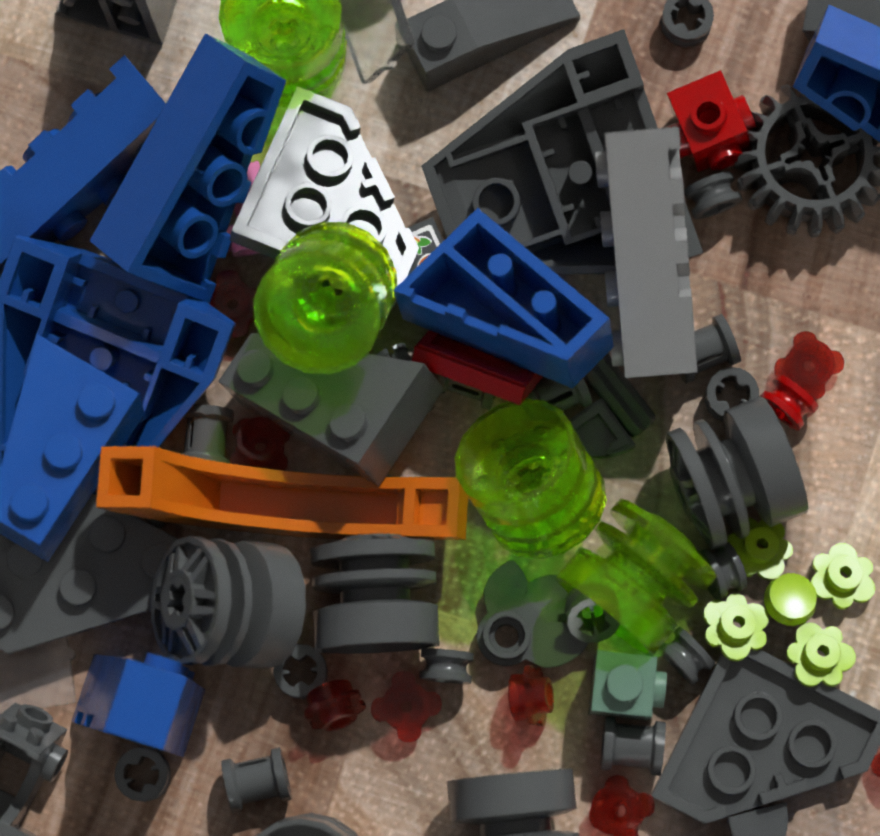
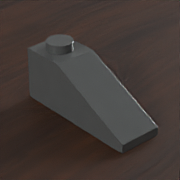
(471, 33)

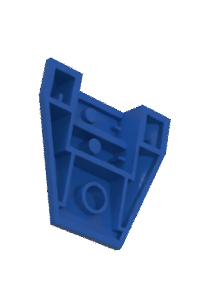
(113, 320)

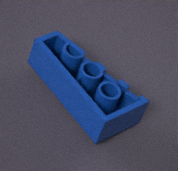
(192, 171)

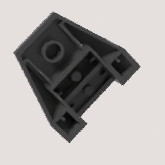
(536, 159)

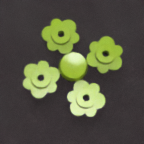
(792, 602)

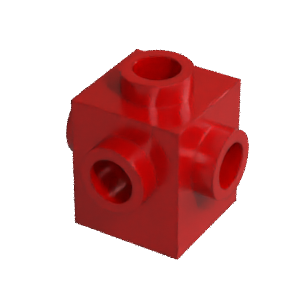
(711, 122)

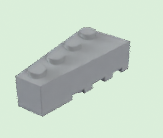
(649, 251)

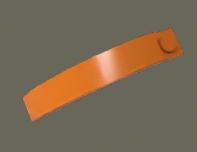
(276, 502)

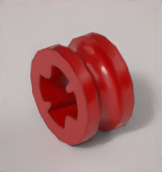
(790, 402)

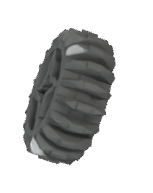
(818, 181)

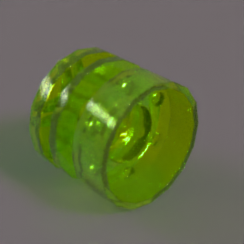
(314, 24)
(308, 322)
(530, 478)
(638, 575)

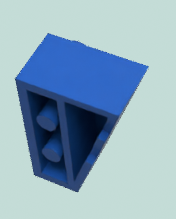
(56, 445)
(141, 701)

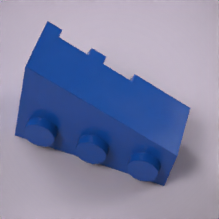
(505, 303)

